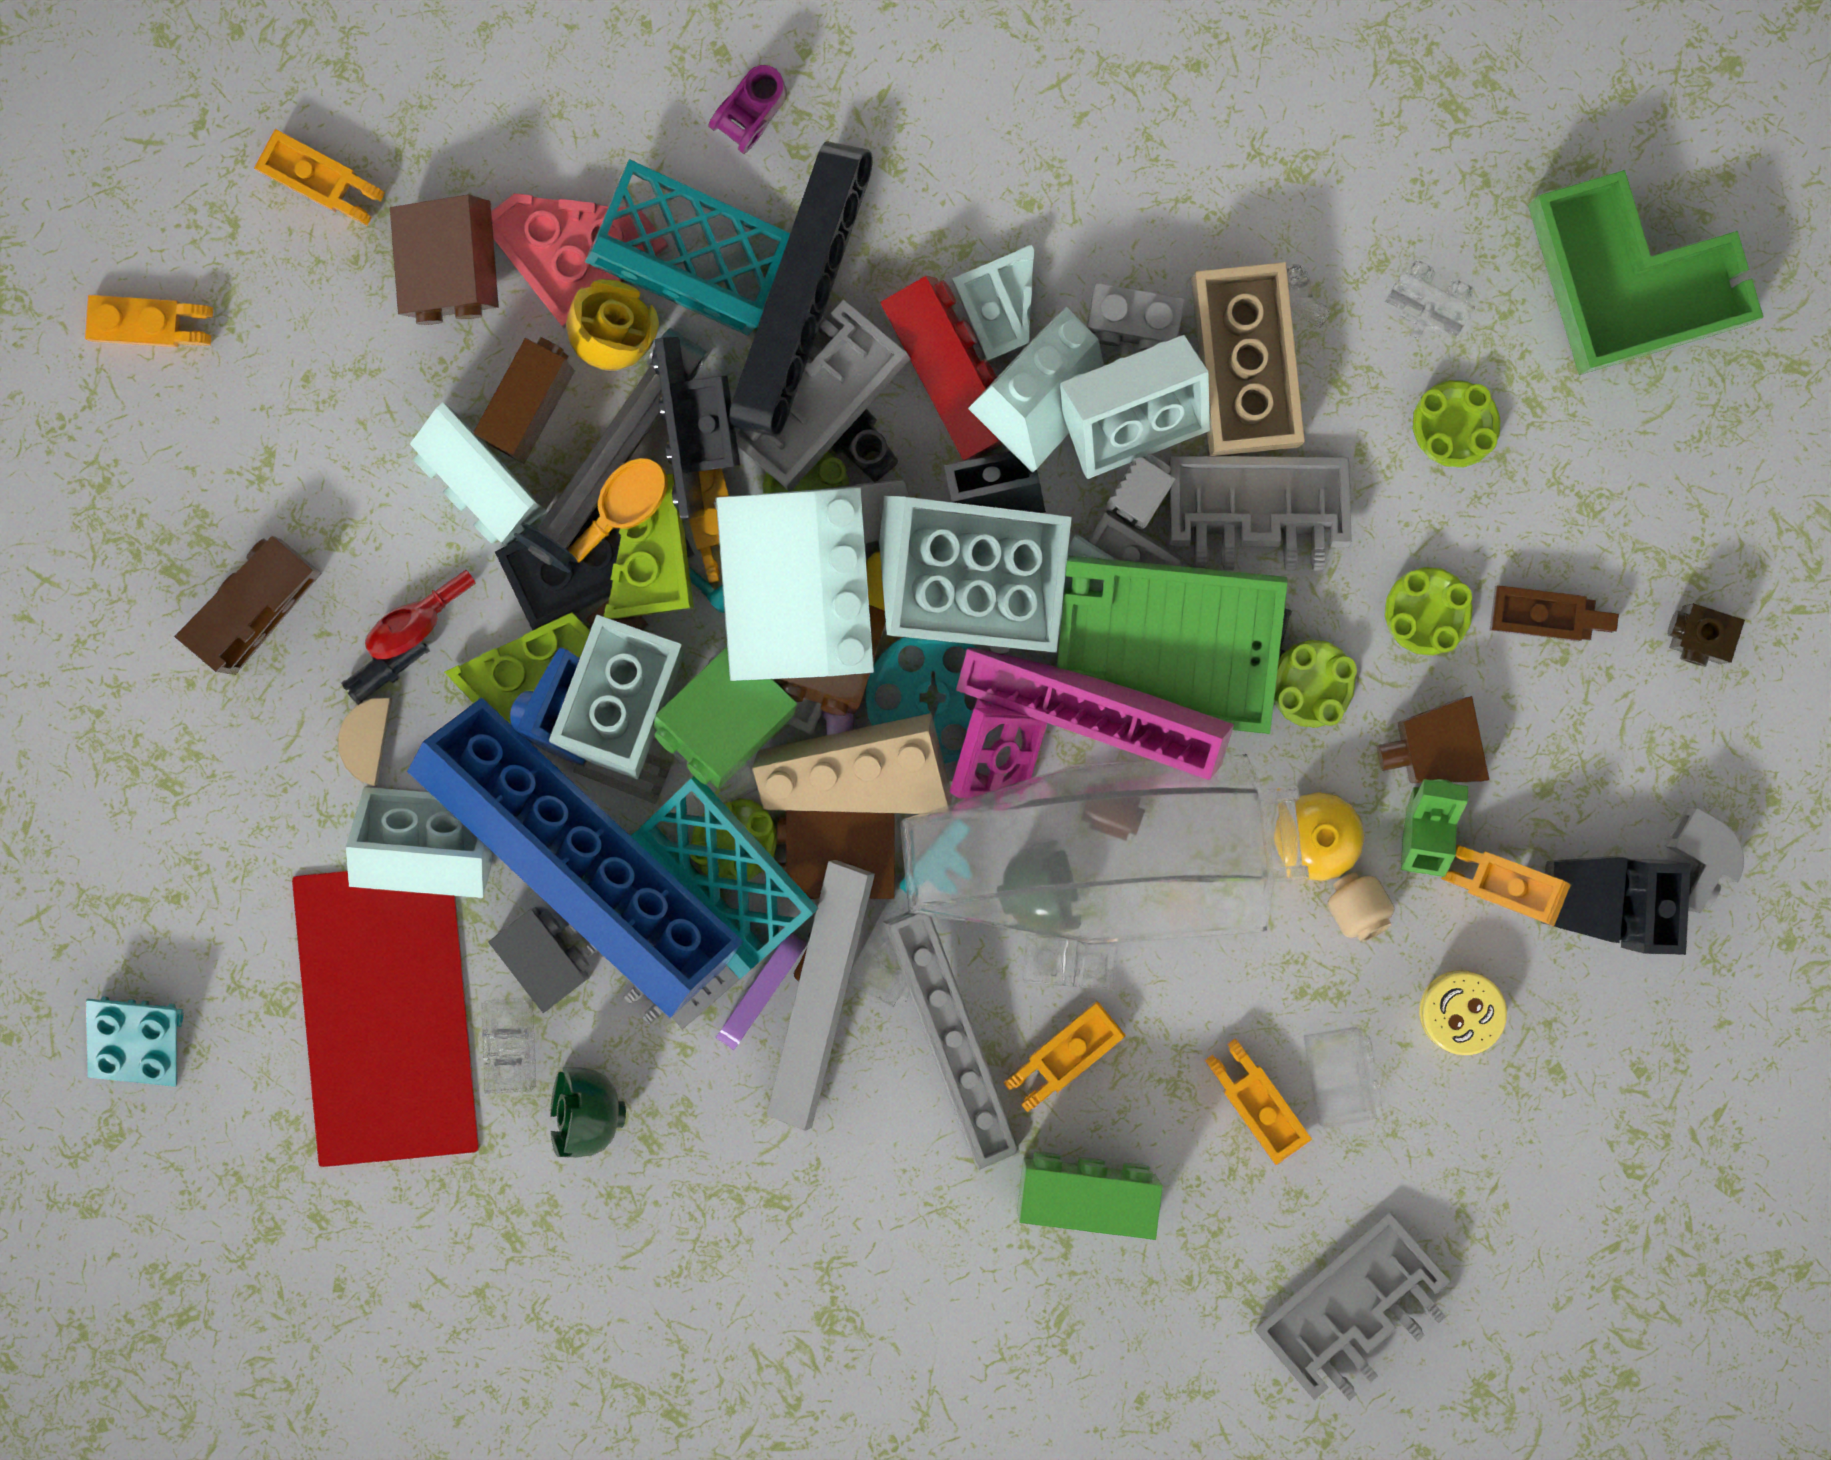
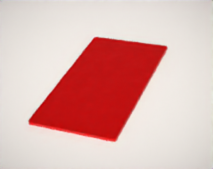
(384, 1022)

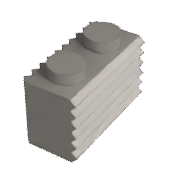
(1141, 491)

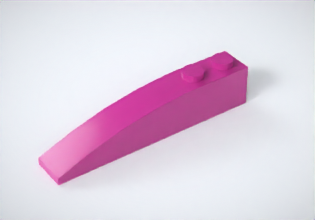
(1099, 710)

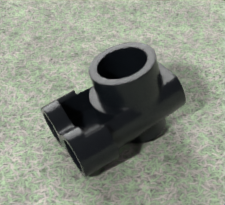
(862, 439)

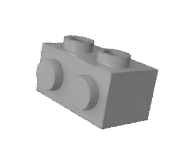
(1133, 316)

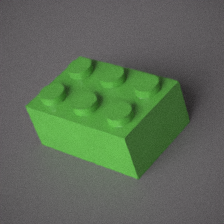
(1089, 1196)

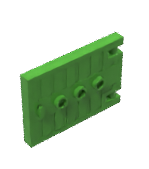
(1178, 635)

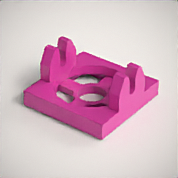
(1021, 762)

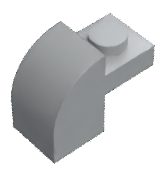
(1714, 851)

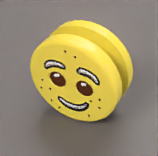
(1463, 1012)

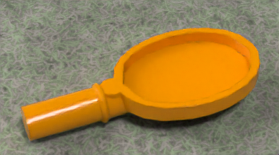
(624, 502)

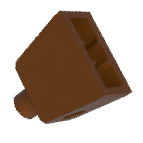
(1438, 745)

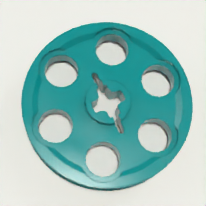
(913, 683)

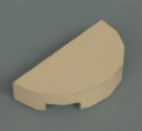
(363, 739)

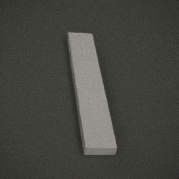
(820, 994)
(952, 1038)

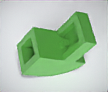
(1432, 827)

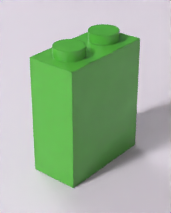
(721, 721)

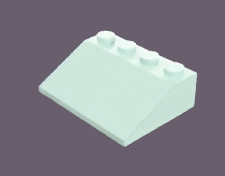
(973, 573)
(795, 584)

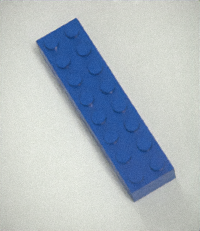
(574, 856)

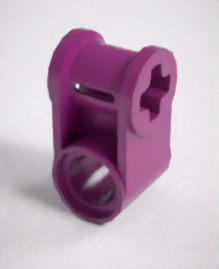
(748, 109)

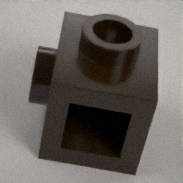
(1704, 635)

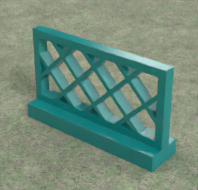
(674, 282)
(676, 859)

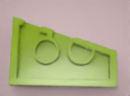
(652, 566)
(518, 665)

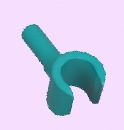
(714, 596)

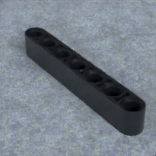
(801, 289)

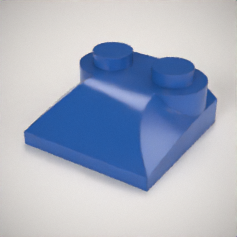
(536, 711)

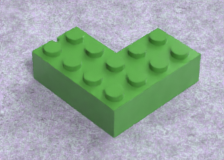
(1617, 295)

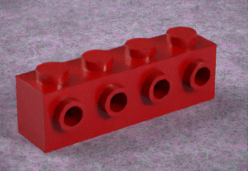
(944, 360)

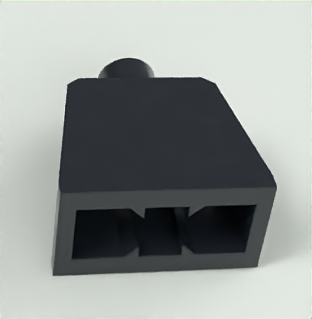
(1594, 897)

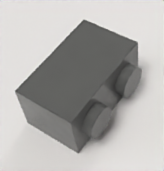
(540, 958)

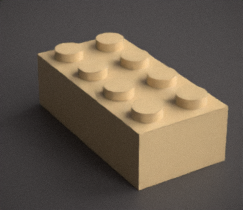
(1249, 358)

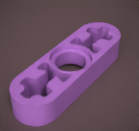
(761, 991)

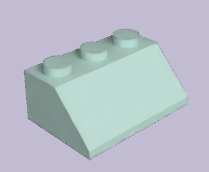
(1025, 399)
(1136, 405)
(474, 476)
(615, 696)
(414, 846)

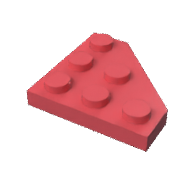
(551, 241)

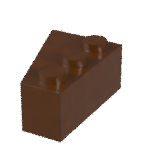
(248, 606)

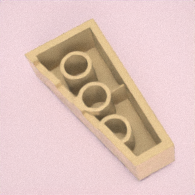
(858, 770)

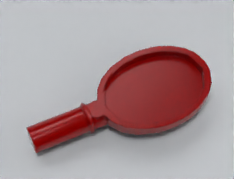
(413, 622)

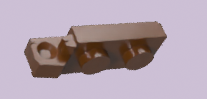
(1548, 614)

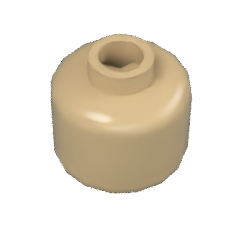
(1361, 907)

